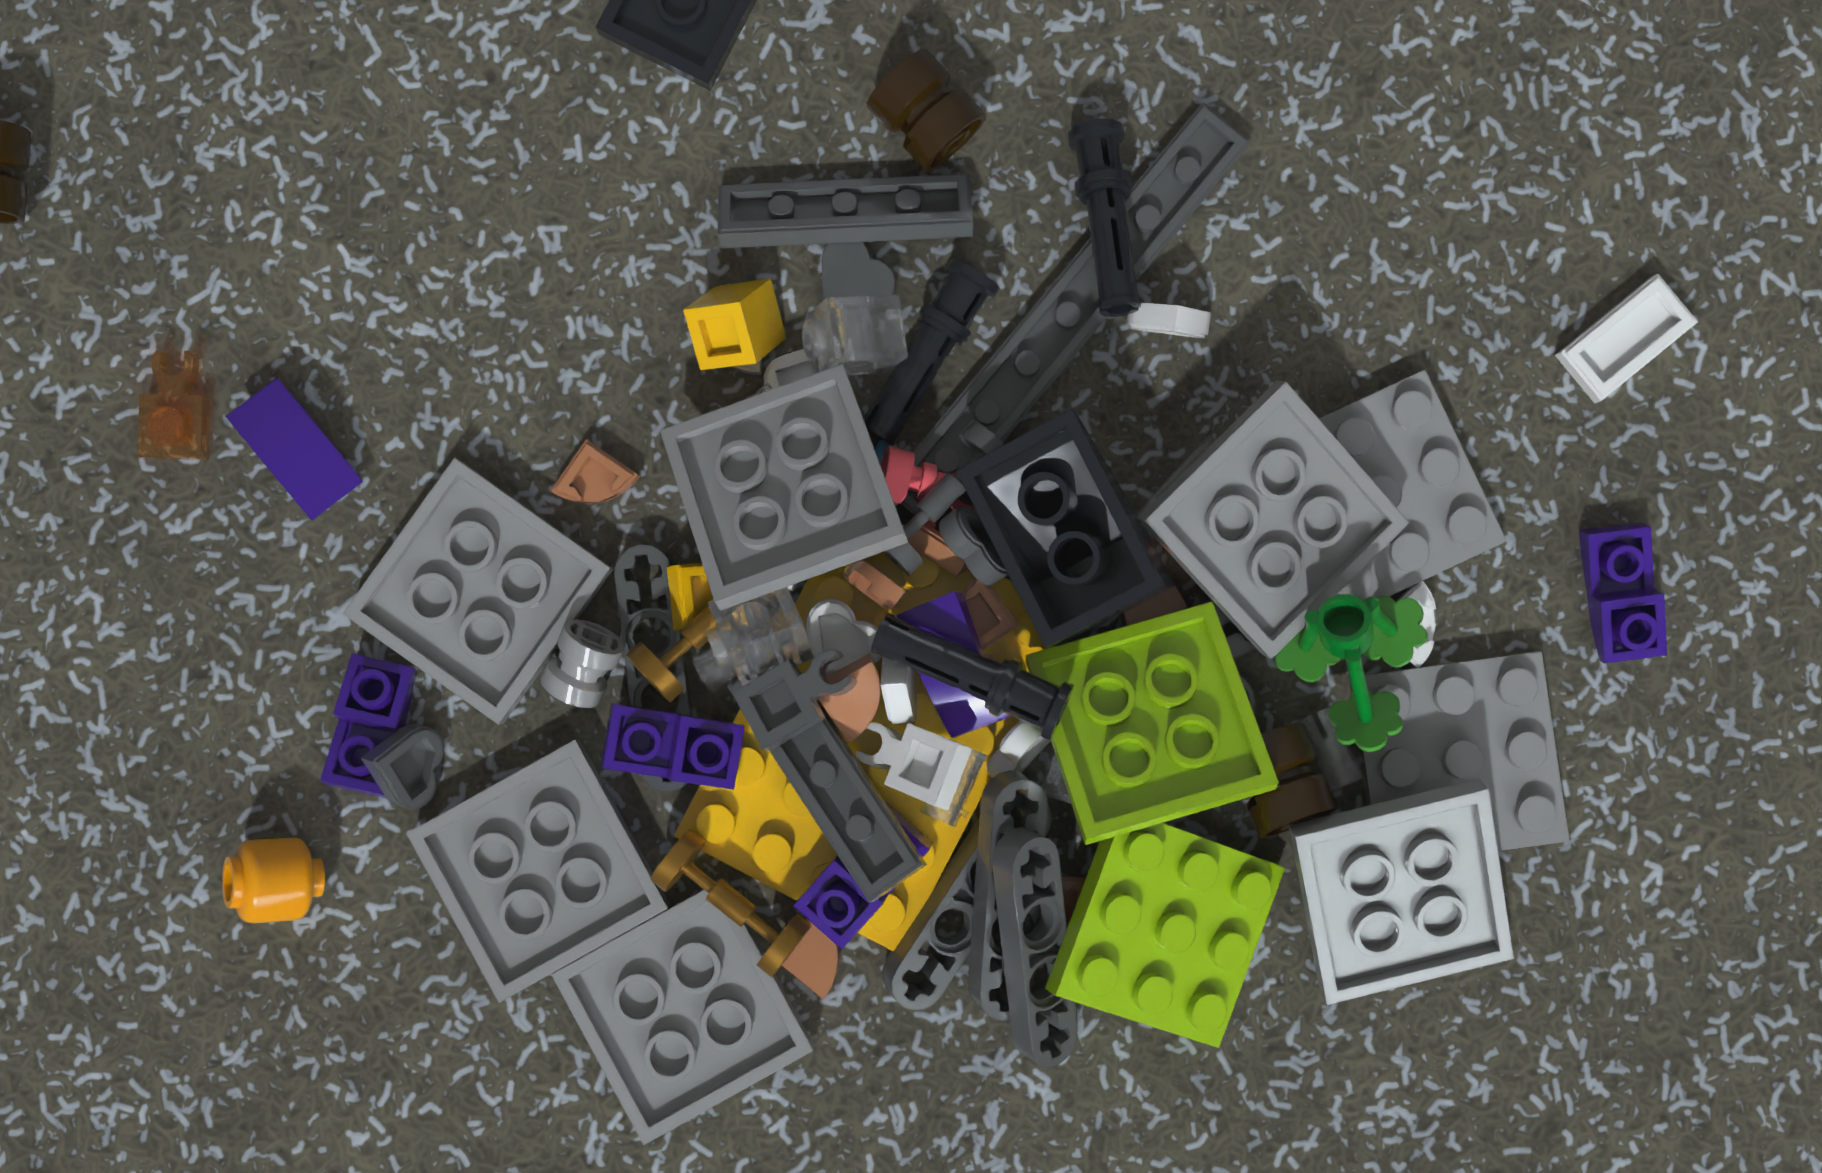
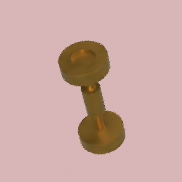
(656, 669)
(729, 901)

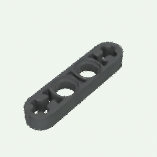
(631, 590)
(993, 824)
(951, 891)
(1026, 952)

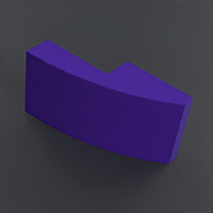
(294, 448)
(1620, 592)
(951, 619)
(369, 710)
(672, 746)
(836, 901)

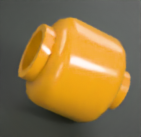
(272, 880)

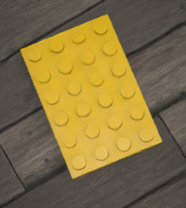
(764, 822)

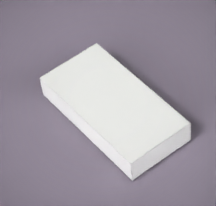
(1626, 338)

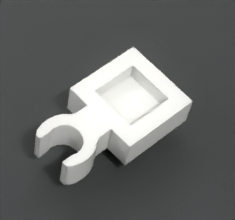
(919, 763)

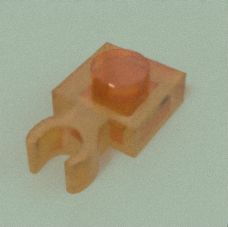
(174, 420)

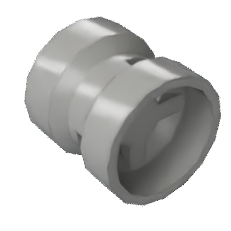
(582, 662)

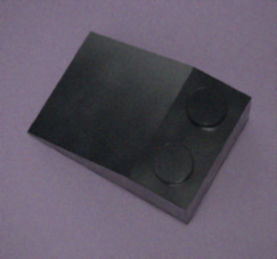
(1064, 529)

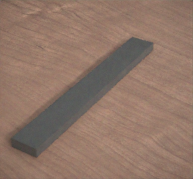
(1070, 307)

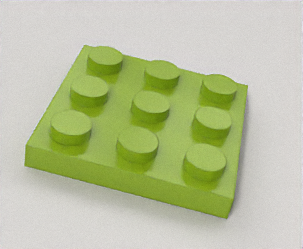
(1154, 723)
(1166, 930)

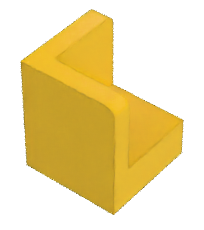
(735, 324)

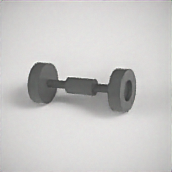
(942, 496)

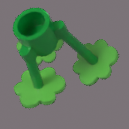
(1346, 630)

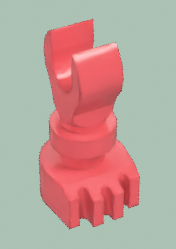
(904, 476)

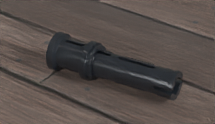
(1103, 189)
(942, 327)
(1000, 685)

